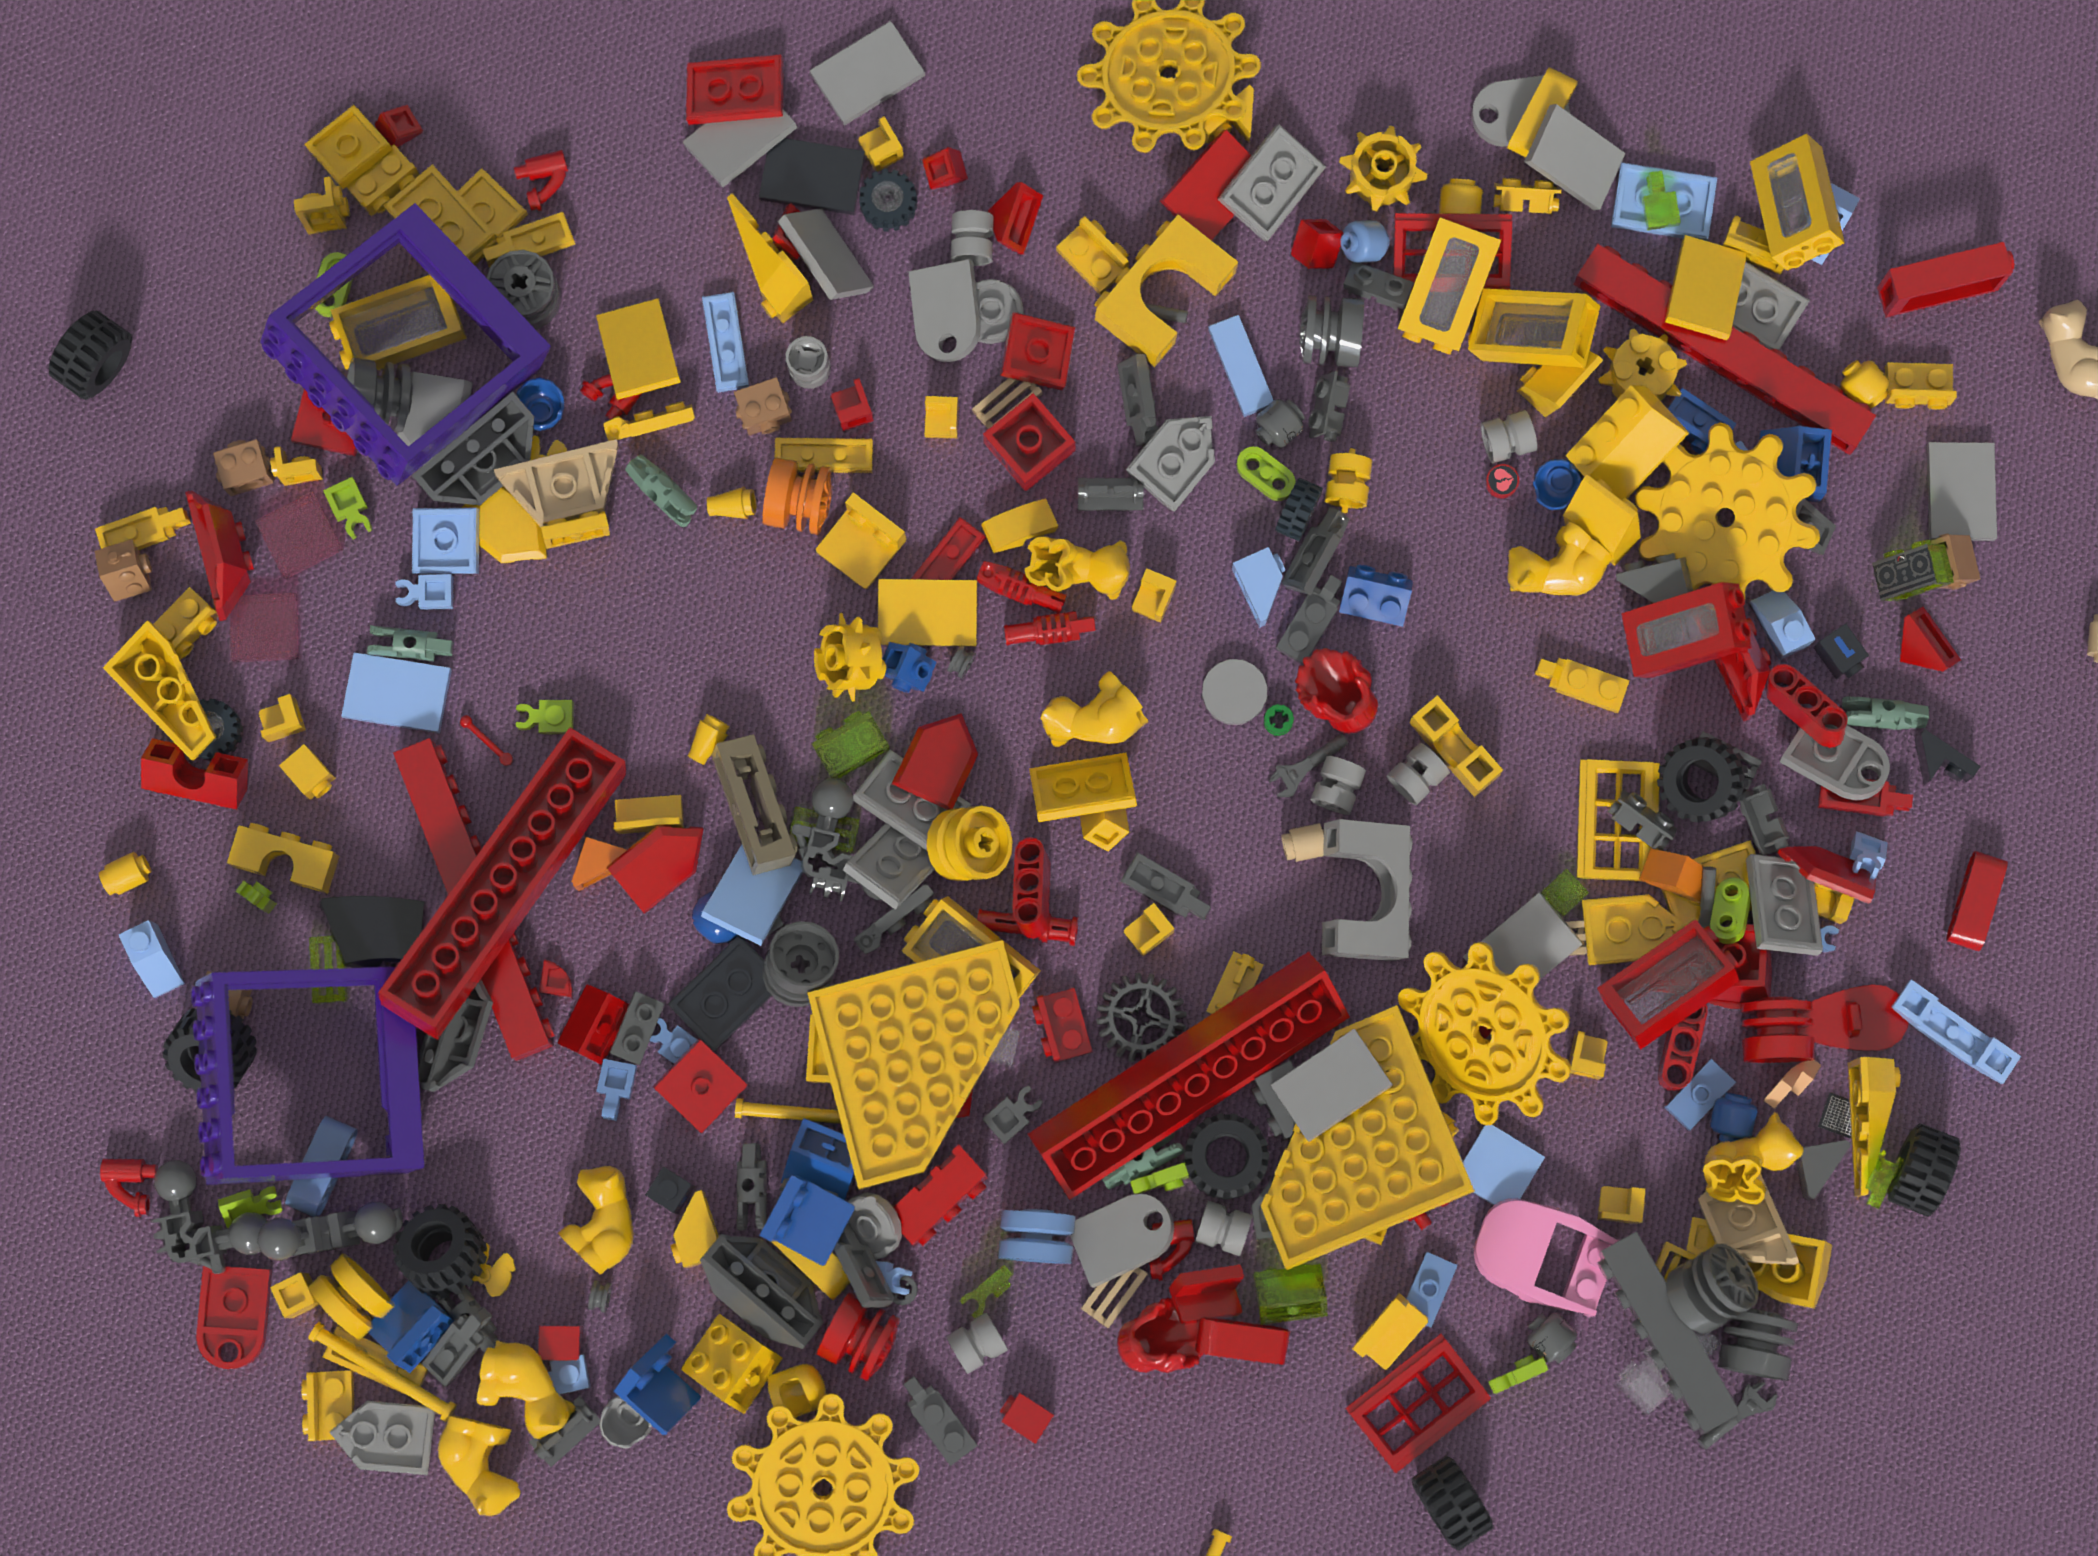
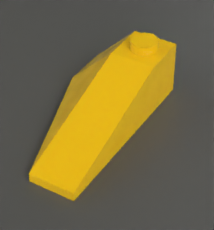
(778, 279)
(158, 683)
(1871, 1098)
(1787, 1283)

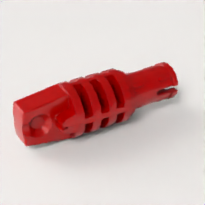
(1016, 586)
(1050, 629)

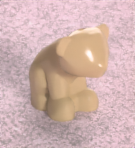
(2072, 356)

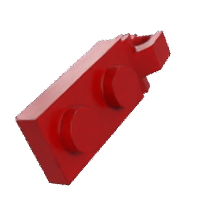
(1880, 804)

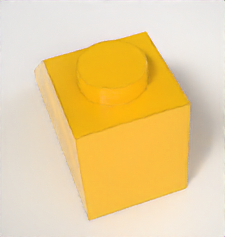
(694, 1232)

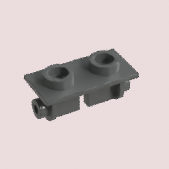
(1369, 282)
(1329, 392)
(1110, 494)
(1654, 825)
(1767, 833)
(636, 1028)
(559, 1443)

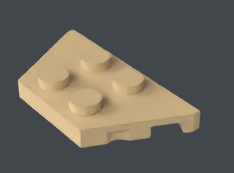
(563, 482)
(1749, 1229)

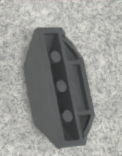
(467, 465)
(458, 1045)
(763, 1289)

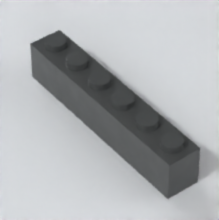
(1672, 1341)

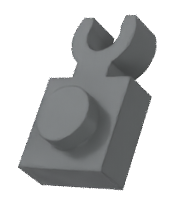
(1009, 1118)

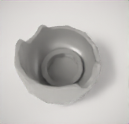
(622, 1424)

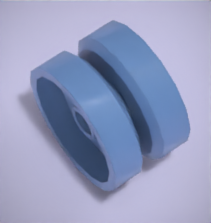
(1037, 1234)

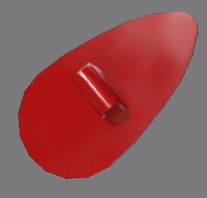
(1856, 1019)

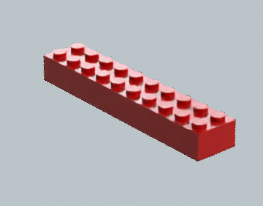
(502, 883)
(1189, 1075)

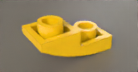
(1019, 524)

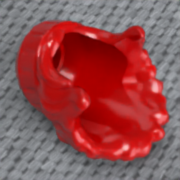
(1337, 690)
(1158, 1340)

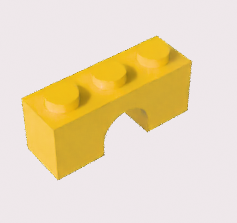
(1443, 734)
(255, 849)

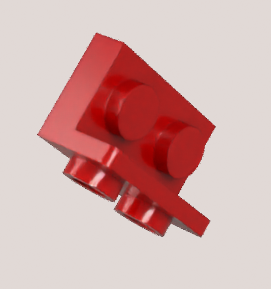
(1063, 1025)

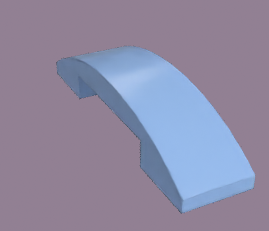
(1954, 1033)

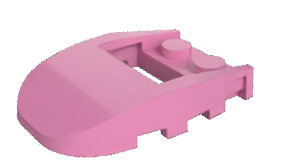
(1514, 1246)

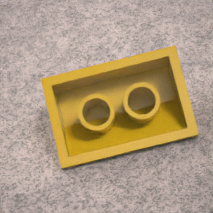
(1628, 441)

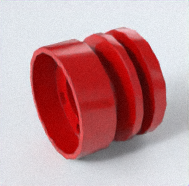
(1777, 1031)
(859, 1337)

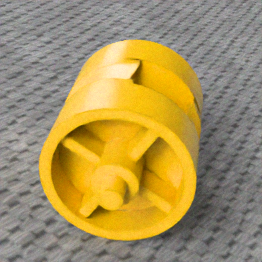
(1348, 480)

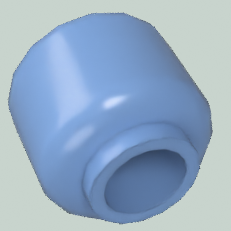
(1364, 241)

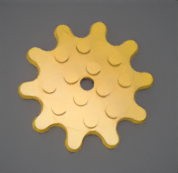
(1161, 40)
(1747, 485)
(1520, 1033)
(814, 1450)

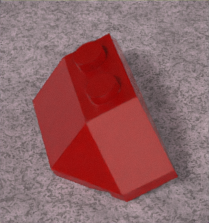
(221, 552)
(1746, 675)

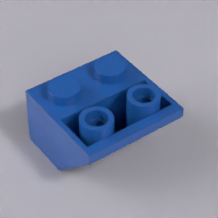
(1804, 452)
(821, 1158)

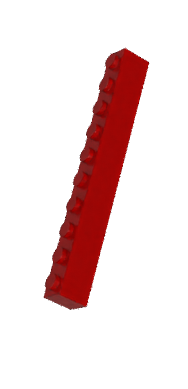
(1738, 359)
(453, 851)

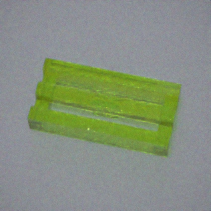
(852, 835)
(330, 997)

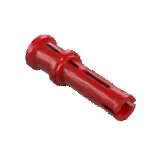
(989, 919)

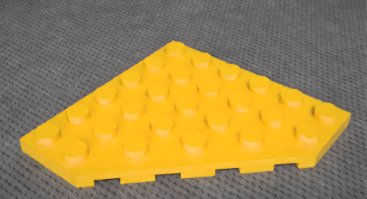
(909, 1053)
(1371, 1166)

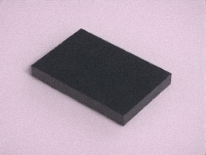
(812, 176)
(723, 994)

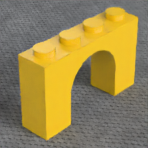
(1176, 248)

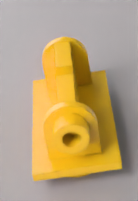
(1539, 196)
(1236, 980)

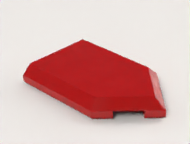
(938, 761)
(658, 864)
(1831, 871)

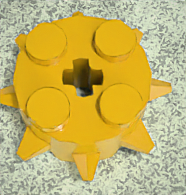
(1385, 151)
(1648, 353)
(849, 657)

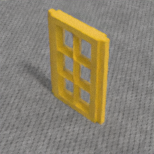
(1588, 816)

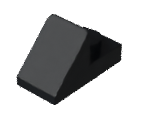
(1935, 753)

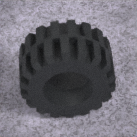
(90, 354)
(1676, 784)
(182, 1049)
(1226, 1126)
(1926, 1170)
(428, 1231)
(1452, 1503)

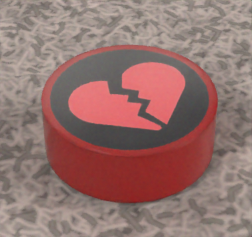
(1502, 481)

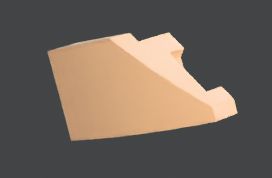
(1794, 1080)

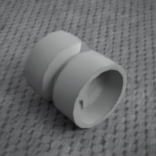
(972, 233)
(808, 362)
(1508, 436)
(1408, 780)
(1338, 784)
(1223, 1228)
(976, 1343)

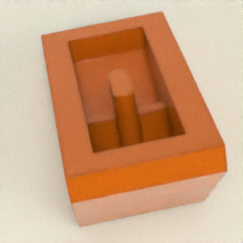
(593, 862)
(1674, 874)

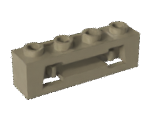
(774, 845)

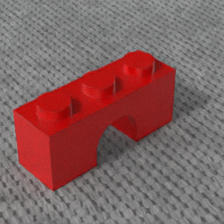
(168, 772)

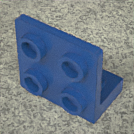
(808, 1219)
(410, 1327)
(657, 1390)

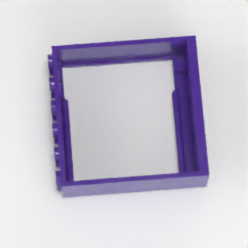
(338, 396)
(216, 1096)

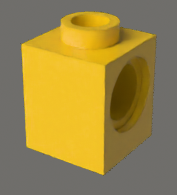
(308, 772)

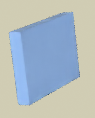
(1693, 194)
(396, 692)
(751, 902)

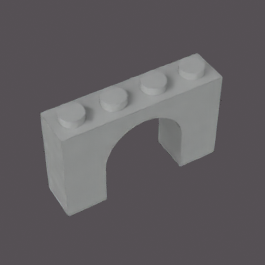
(1387, 852)

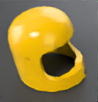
(797, 1389)

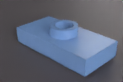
(1700, 1094)
(1431, 1285)

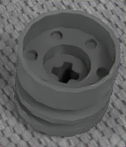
(540, 298)
(1332, 330)
(386, 394)
(808, 949)
(1712, 1288)
(1758, 1345)

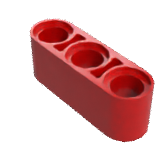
(1812, 719)
(1025, 875)
(1976, 901)
(1682, 1059)
(1242, 1340)

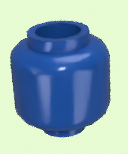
(1733, 1117)

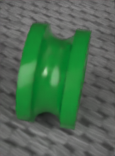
(1270, 713)

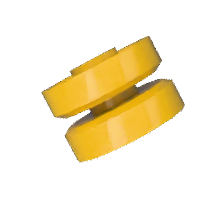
(969, 843)
(346, 1301)

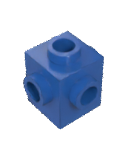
(908, 667)

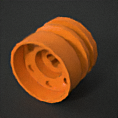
(797, 496)

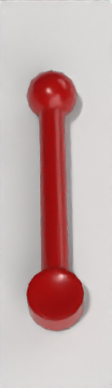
(505, 758)

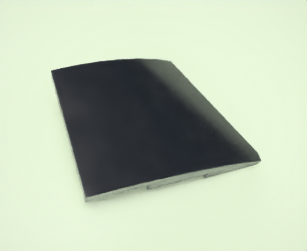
(373, 928)

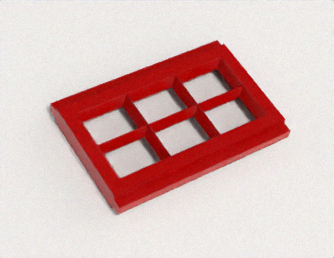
(1479, 222)
(1436, 1428)

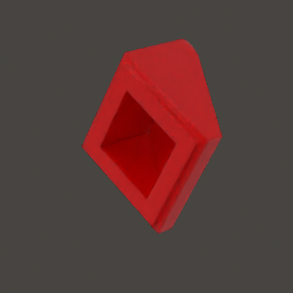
(398, 125)
(944, 168)

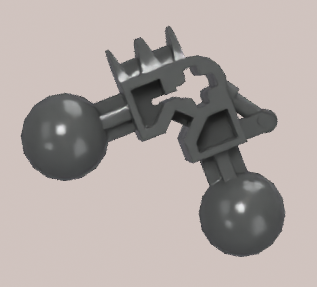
(831, 801)
(176, 1183)
(287, 1238)

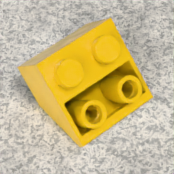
(1604, 517)

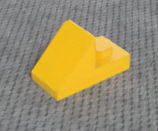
(1216, 124)

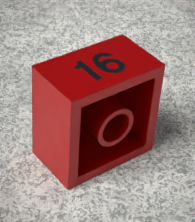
(1029, 442)

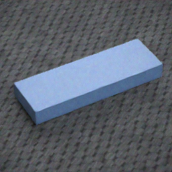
(725, 342)
(1241, 365)

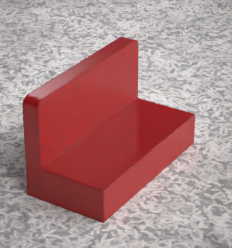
(593, 1024)
(1207, 1294)

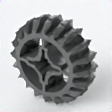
(1125, 1014)

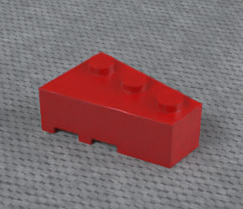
(939, 1196)

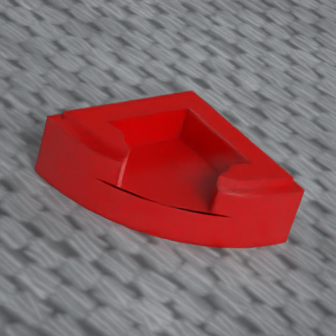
(555, 980)

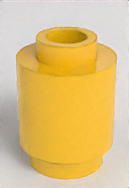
(125, 873)

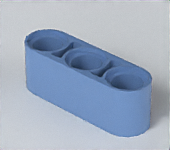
(330, 1143)

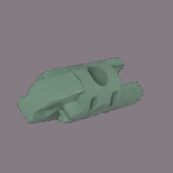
(661, 490)
(425, 648)
(1884, 713)
(1144, 1163)

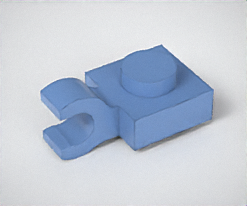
(615, 1082)

